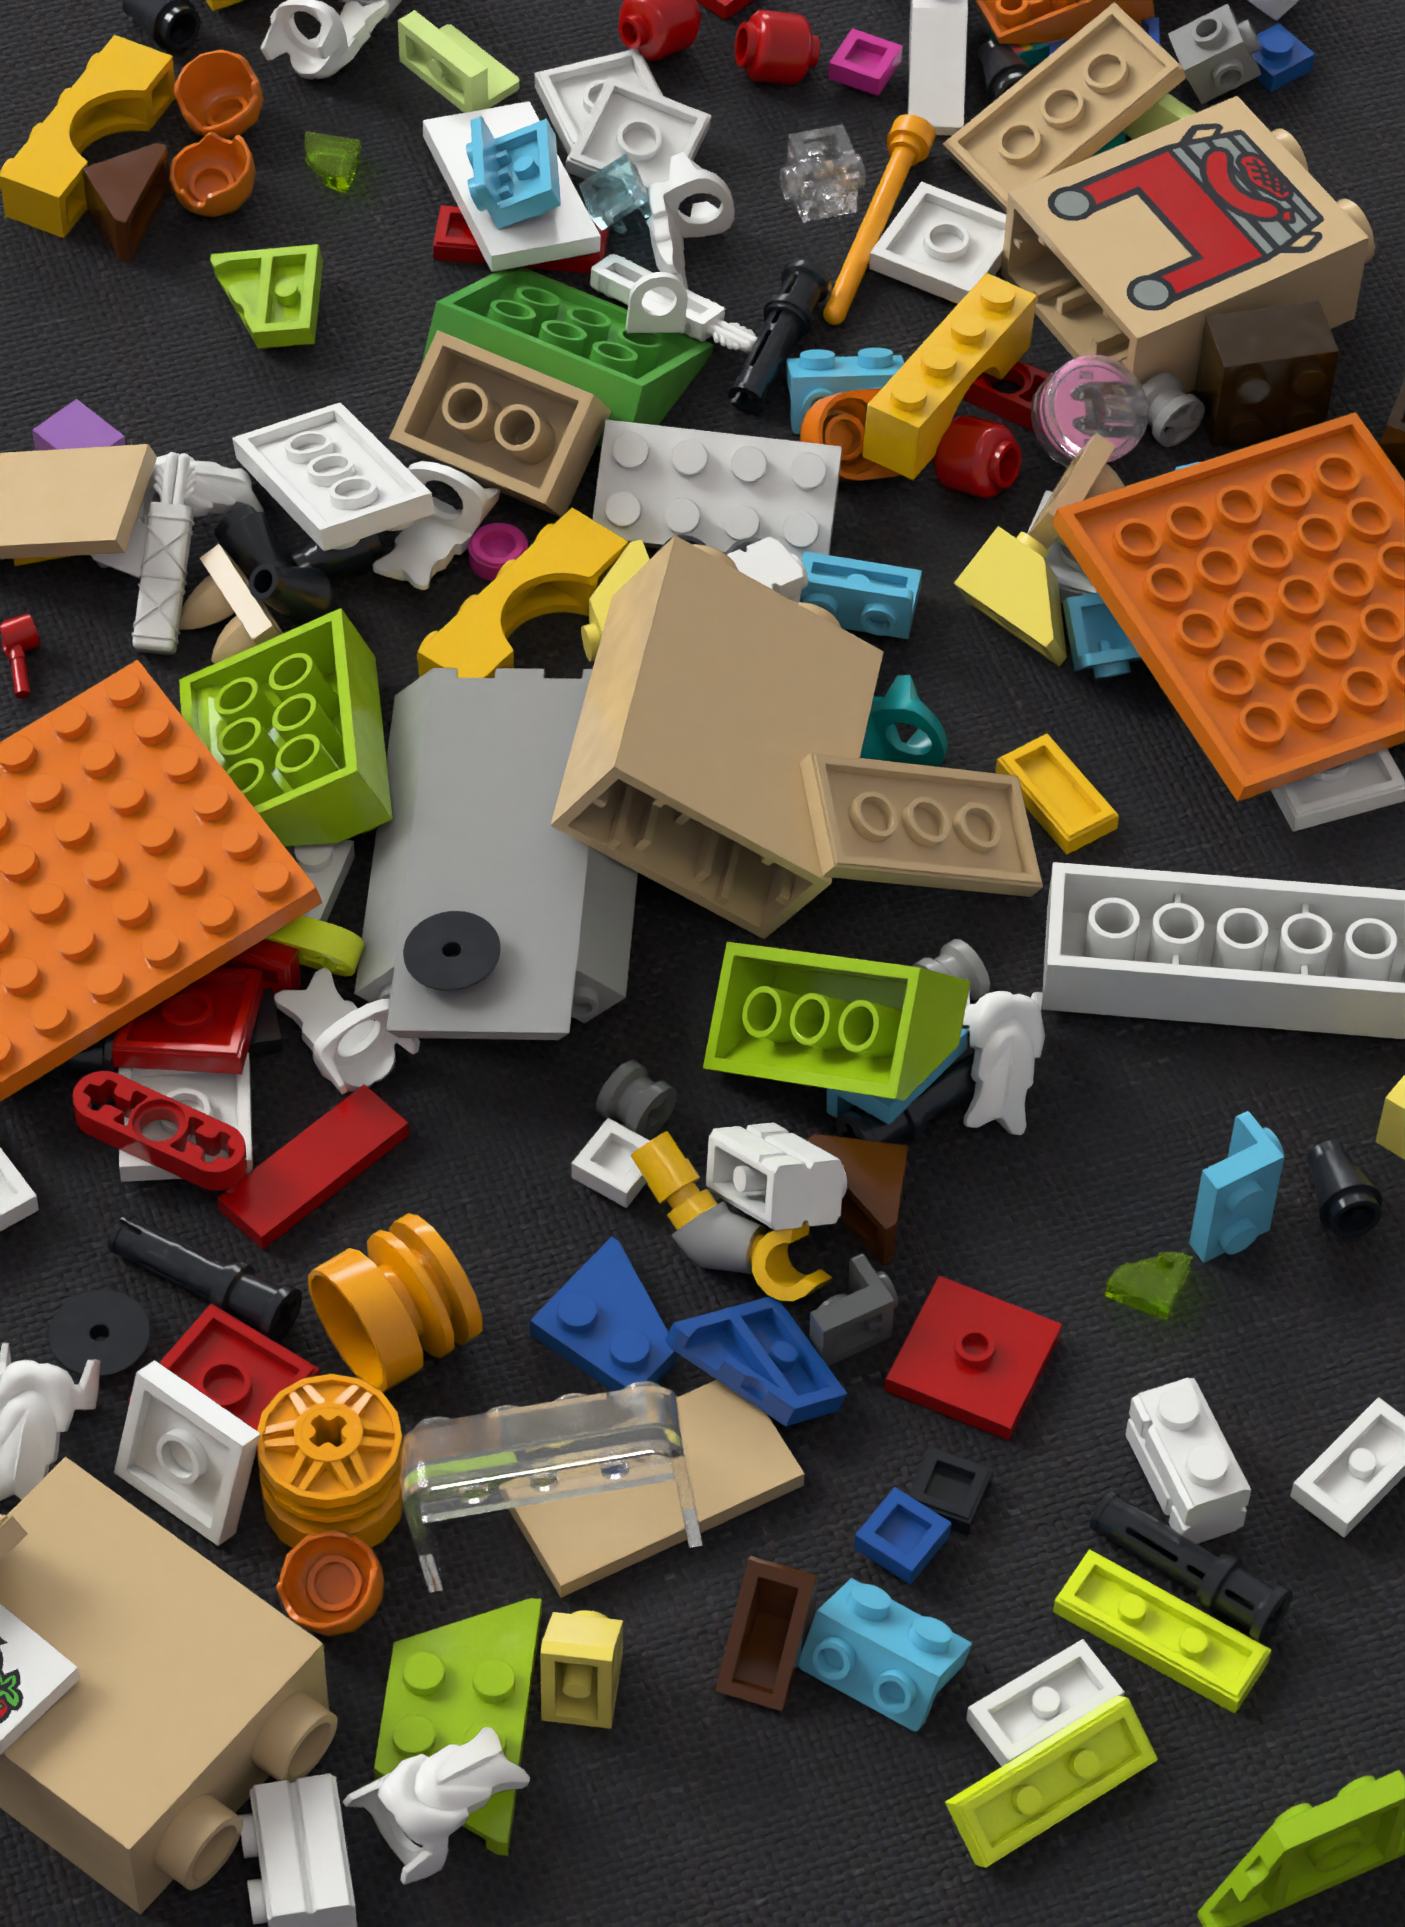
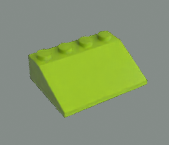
(299, 730)

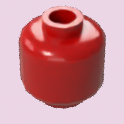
(659, 26)
(776, 47)
(977, 457)

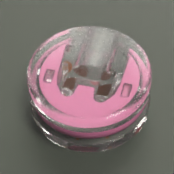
(1089, 398)

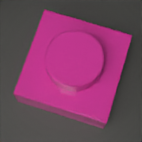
(865, 62)

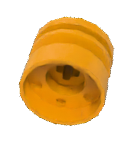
(395, 1302)
(330, 1460)

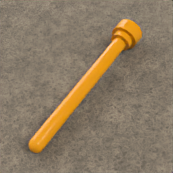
(907, 146)

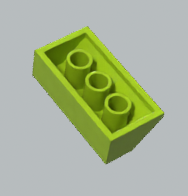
(833, 1020)

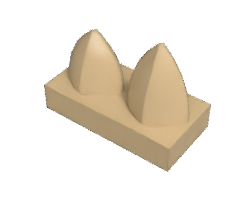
(1083, 479)
(220, 597)

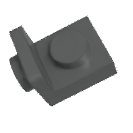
(856, 1320)

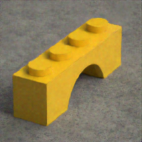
(118, 92)
(918, 403)
(549, 577)

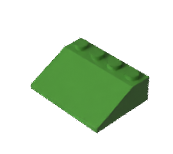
(573, 341)

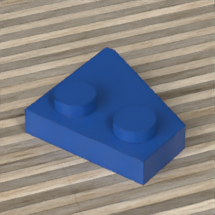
(606, 1323)
(761, 1358)

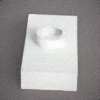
(1355, 1469)
(1042, 1702)

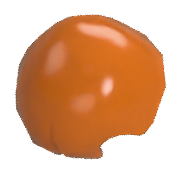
(219, 94)
(213, 175)
(331, 1583)

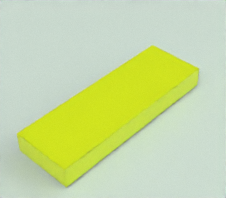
(1162, 1631)
(1051, 1781)

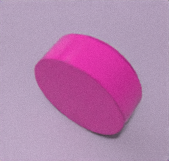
(493, 547)

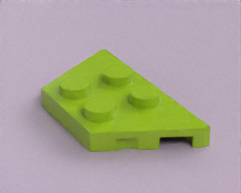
(454, 1685)
(1313, 1851)

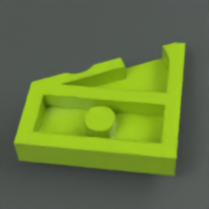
(274, 292)

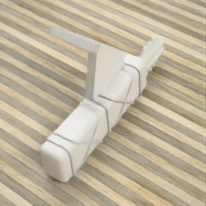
(664, 305)
(160, 557)

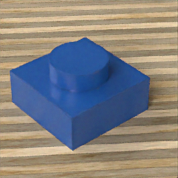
(1281, 57)
(902, 1535)

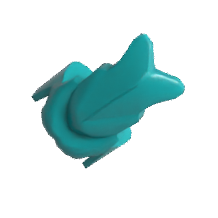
(902, 705)

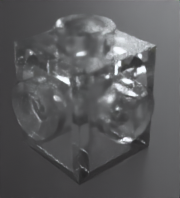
(822, 173)

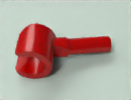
(18, 637)

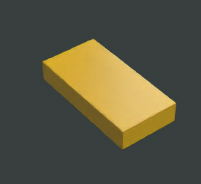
(1058, 794)

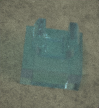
(614, 194)

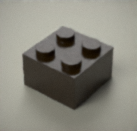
(1265, 372)

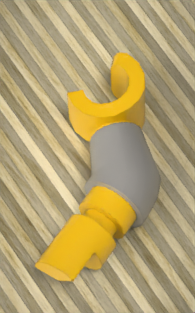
(717, 1236)

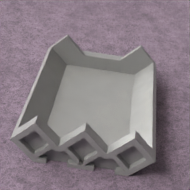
(472, 833)

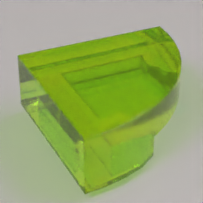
(332, 158)
(1150, 1283)

